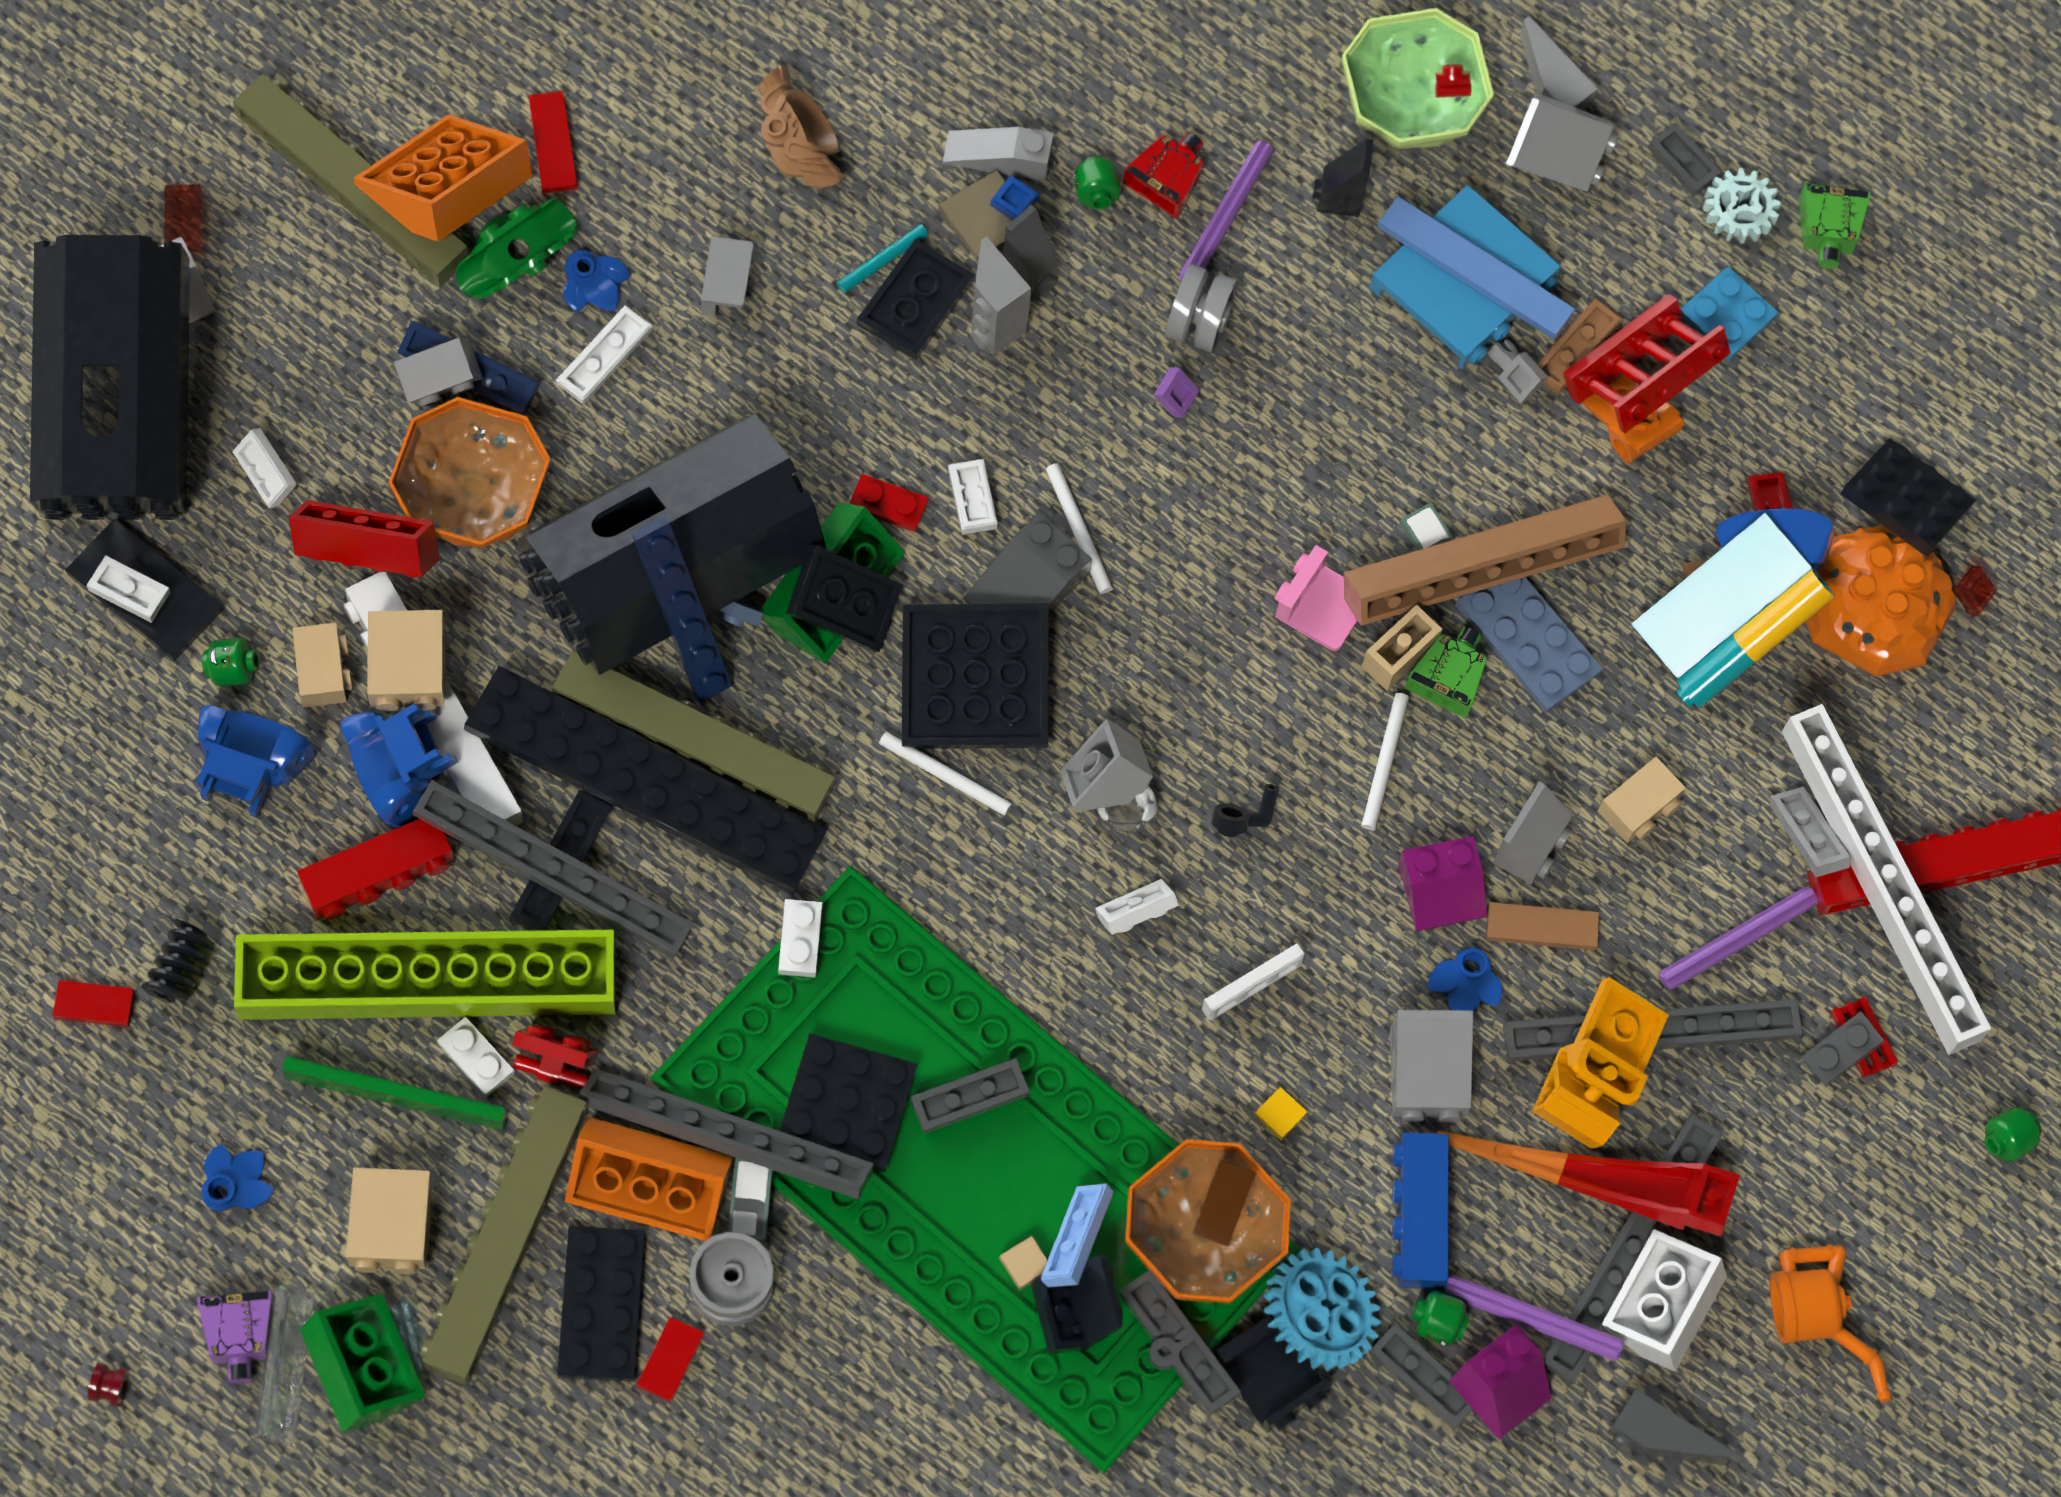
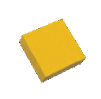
(1280, 1113)

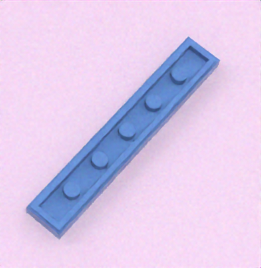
(1476, 268)

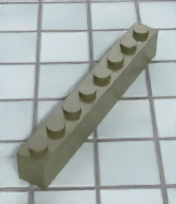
(332, 166)
(698, 738)
(505, 1235)

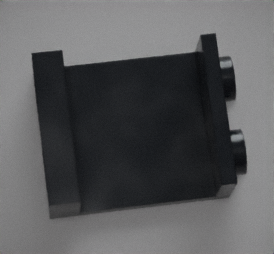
(1269, 1378)

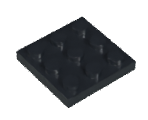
(1908, 497)
(849, 1099)

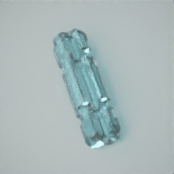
(401, 1314)

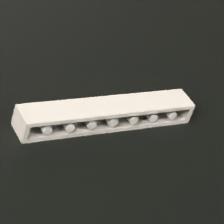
(476, 773)

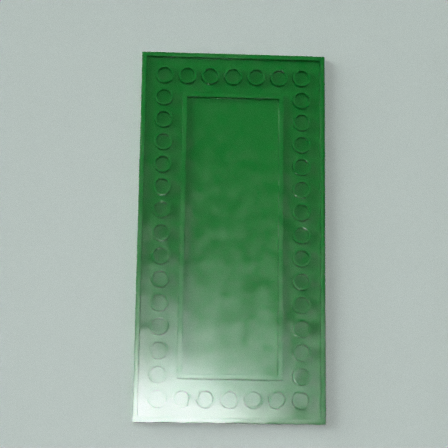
(969, 1188)

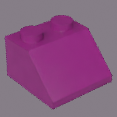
(1443, 883)
(1505, 1381)

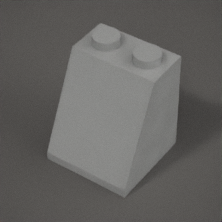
(1562, 143)
(1431, 1064)

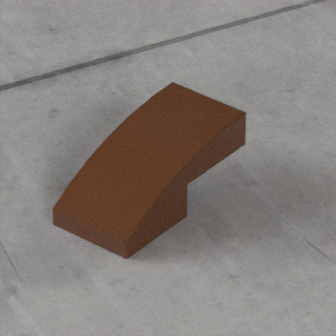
(1224, 1202)

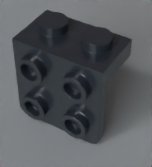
(1081, 1313)

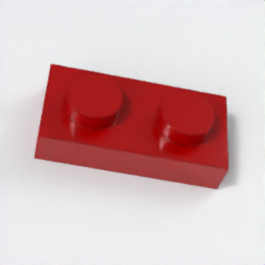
(890, 502)

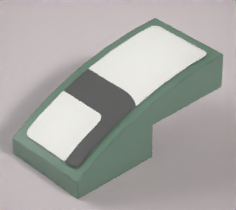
(1425, 528)
(750, 1199)

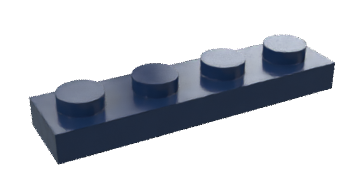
(498, 382)

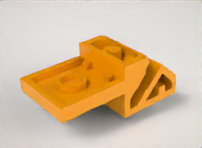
(1601, 1065)

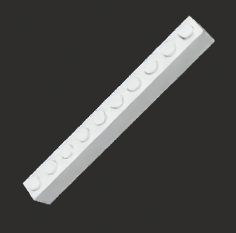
(1886, 880)

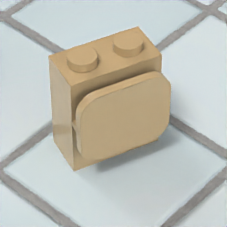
(406, 659)
(389, 1220)

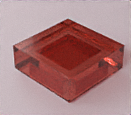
(1975, 590)

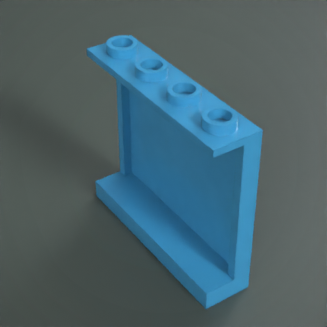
(1445, 304)

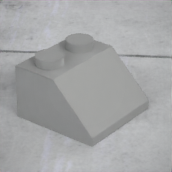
(1106, 769)
(1534, 835)

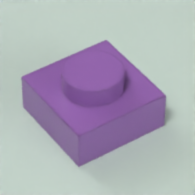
(1176, 392)

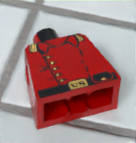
(1167, 172)

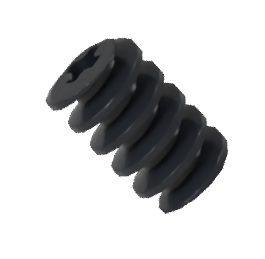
(177, 963)

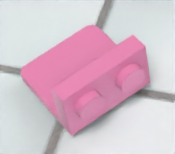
(1316, 602)

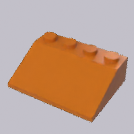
(446, 175)

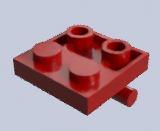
(556, 1055)

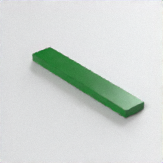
(394, 1093)

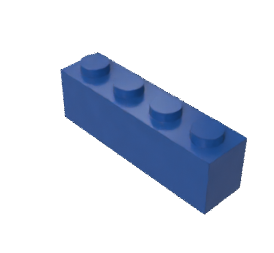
(1422, 1211)

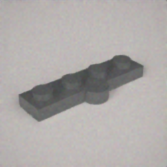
(1178, 1344)

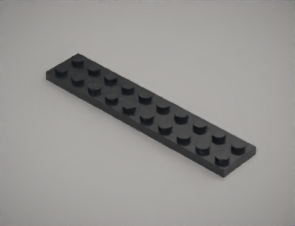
(645, 779)

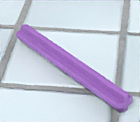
(1229, 206)
(1738, 938)
(1534, 1317)

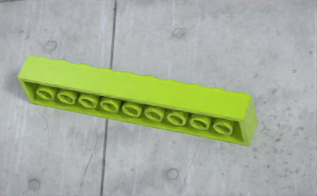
(424, 974)

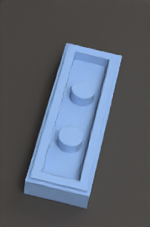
(1077, 1235)

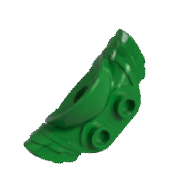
(489, 265)

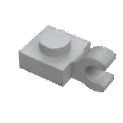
(1520, 372)

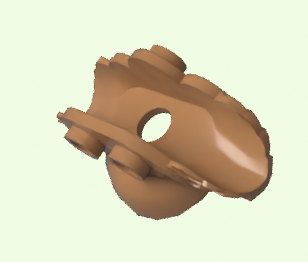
(797, 132)

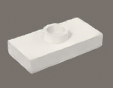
(264, 468)
(972, 496)

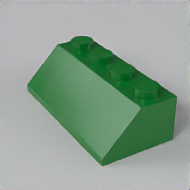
(848, 533)

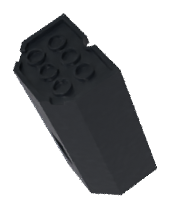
(126, 308)
(733, 517)

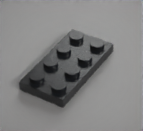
(601, 1303)

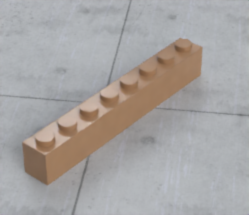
(1484, 559)

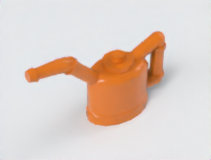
(1813, 1306)

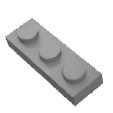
(1809, 831)

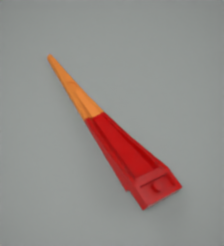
(1661, 1191)

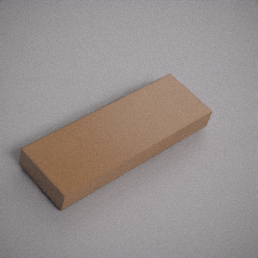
(1580, 339)
(1542, 926)

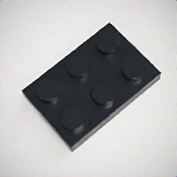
(915, 299)
(844, 598)

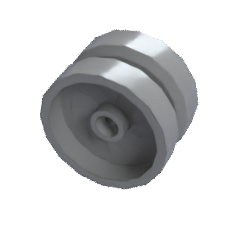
(1206, 310)
(731, 1301)

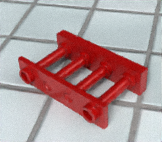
(1632, 343)

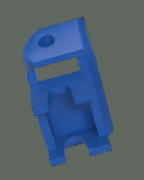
(1805, 529)
(248, 755)
(395, 759)

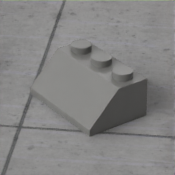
(999, 301)

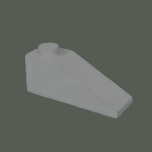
(1553, 70)
(1008, 150)

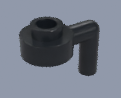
(1235, 820)

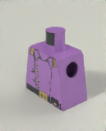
(237, 1330)

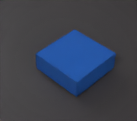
(1014, 198)

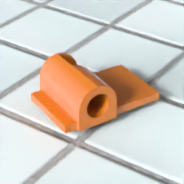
(1644, 436)

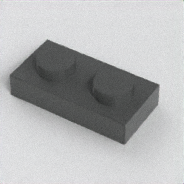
(1684, 159)
(1843, 1049)

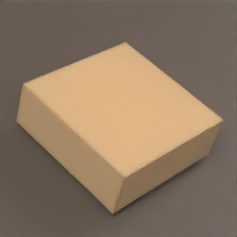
(1024, 1262)

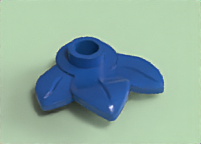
(596, 285)
(1464, 987)
(238, 1175)

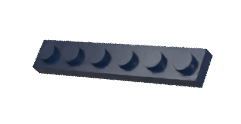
(681, 608)

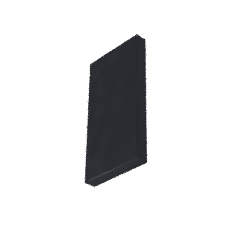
(185, 611)

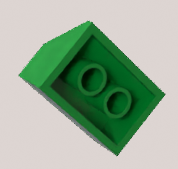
(361, 1362)

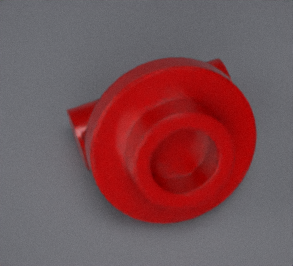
(1453, 81)

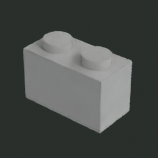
(439, 371)

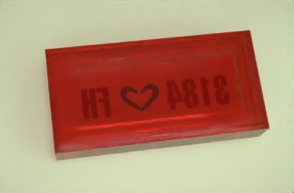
(183, 215)

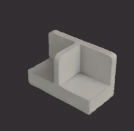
(726, 274)

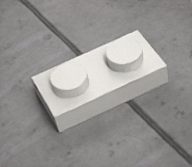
(128, 589)
(1137, 906)
(800, 938)
(475, 1057)

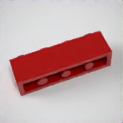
(364, 538)
(375, 867)

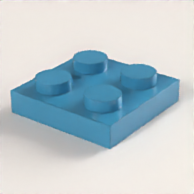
(1732, 305)

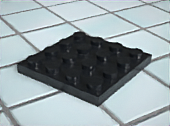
(975, 676)

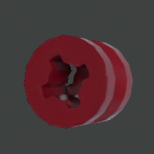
(108, 1384)

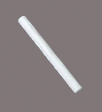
(1078, 527)
(1385, 761)
(946, 774)

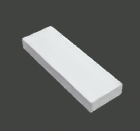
(604, 354)
(1253, 982)

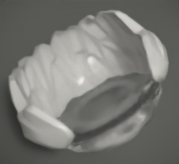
(1131, 815)

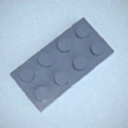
(1530, 640)

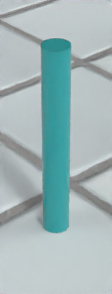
(881, 259)

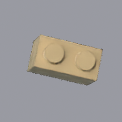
(1401, 647)
(320, 664)
(1642, 800)

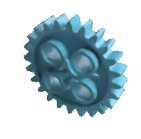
(1322, 1309)

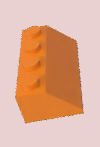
(648, 1179)

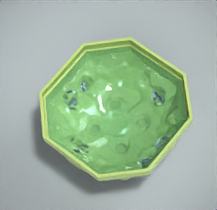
(1394, 80)

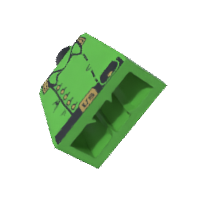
(1831, 220)
(1450, 672)

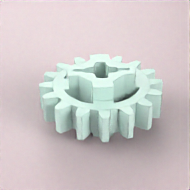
(1745, 219)

